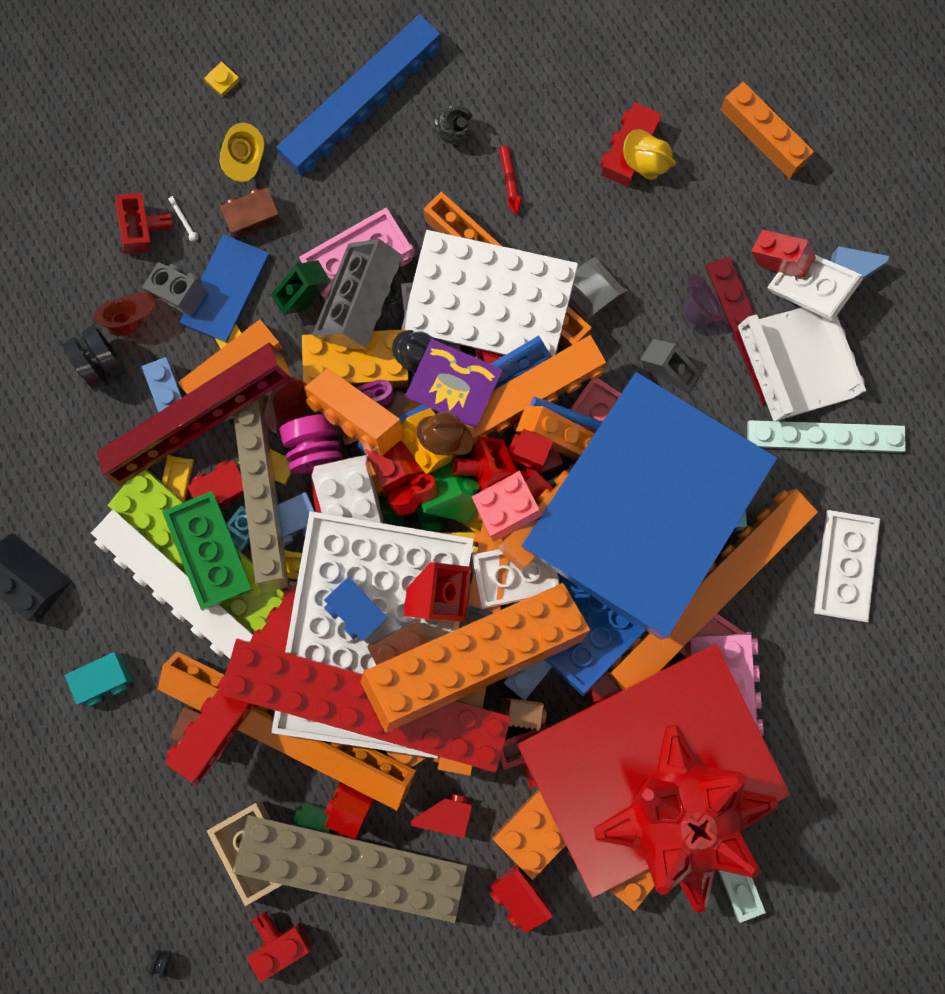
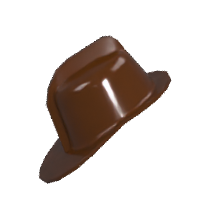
(444, 434)

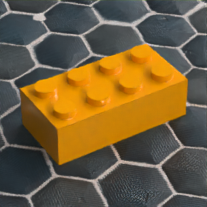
(355, 365)

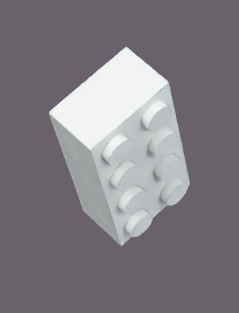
(348, 489)

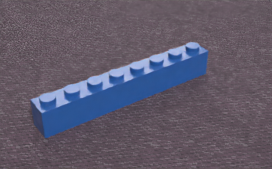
(360, 95)

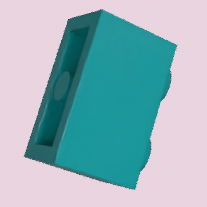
(98, 679)

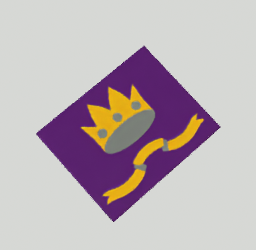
(453, 382)

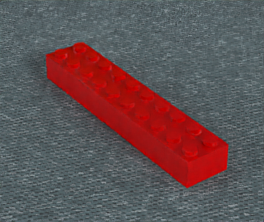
(338, 700)

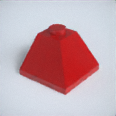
(439, 593)

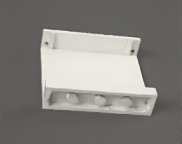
(801, 361)

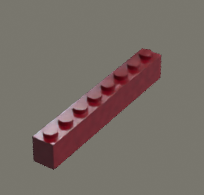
(193, 414)

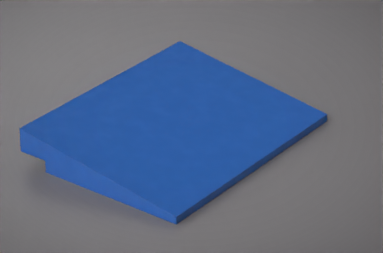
(649, 505)

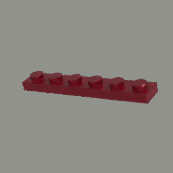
(735, 308)

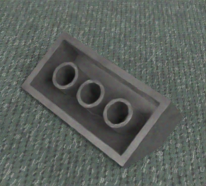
(357, 294)

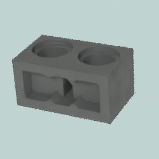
(175, 289)

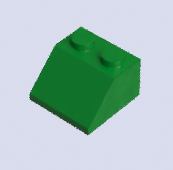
(454, 495)

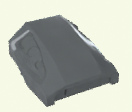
(594, 290)

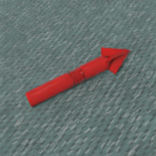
(514, 200)

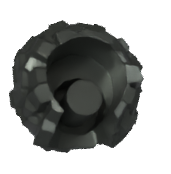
(454, 124)

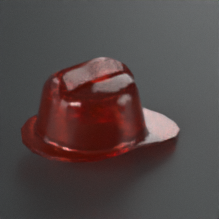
(125, 314)
(286, 404)

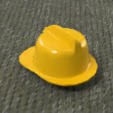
(238, 144)
(647, 154)

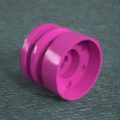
(311, 443)

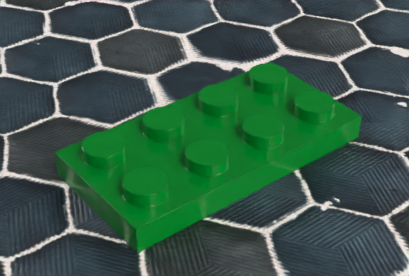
(207, 550)

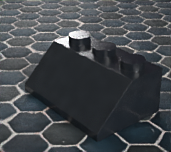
(28, 580)

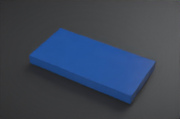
(229, 285)

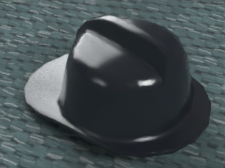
(410, 348)

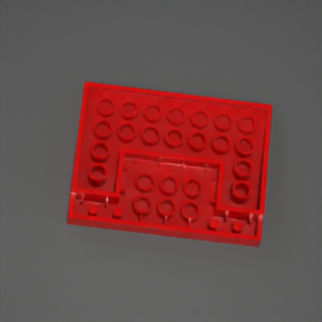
(605, 754)

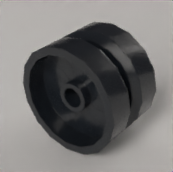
(91, 360)

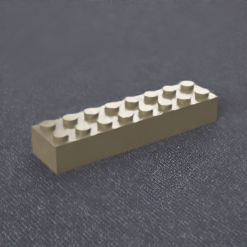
(349, 869)

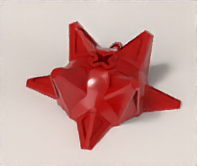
(682, 795)

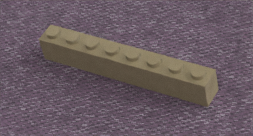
(260, 498)

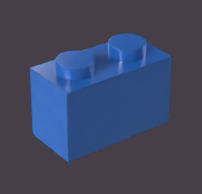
(354, 609)

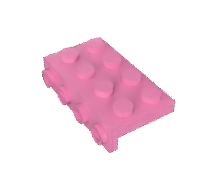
(377, 226)
(738, 654)

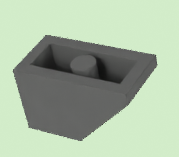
(670, 364)

